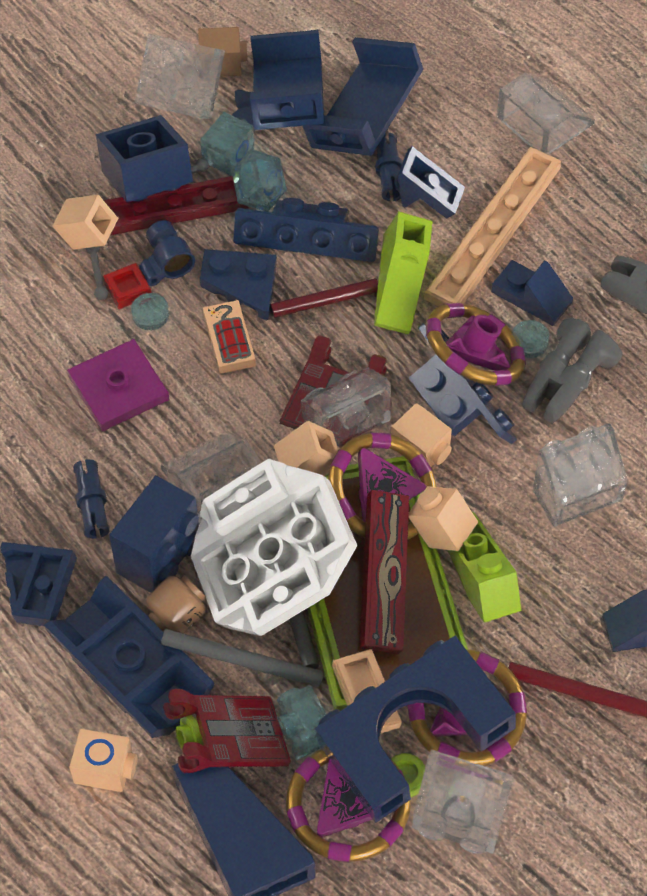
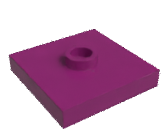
(118, 385)

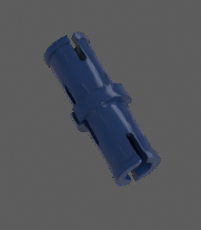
(388, 167)
(91, 499)

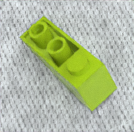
(402, 271)
(487, 575)

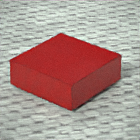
(126, 285)

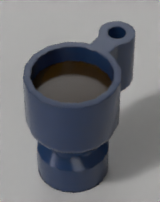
(171, 254)

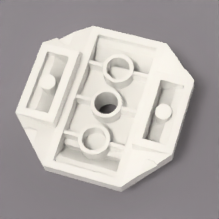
(246, 526)

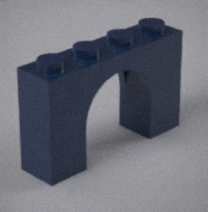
(442, 678)

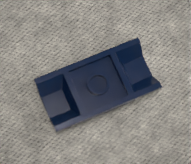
(126, 659)

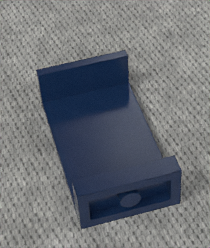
(287, 80)
(369, 98)

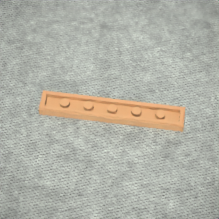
(493, 229)

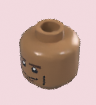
(176, 604)

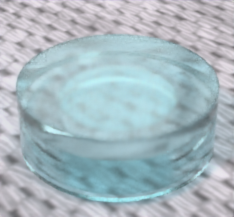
(150, 311)
(531, 337)

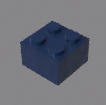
(144, 158)
(155, 534)

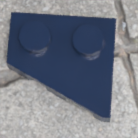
(240, 277)
(36, 580)

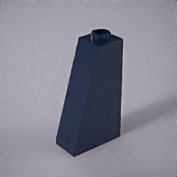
(242, 836)

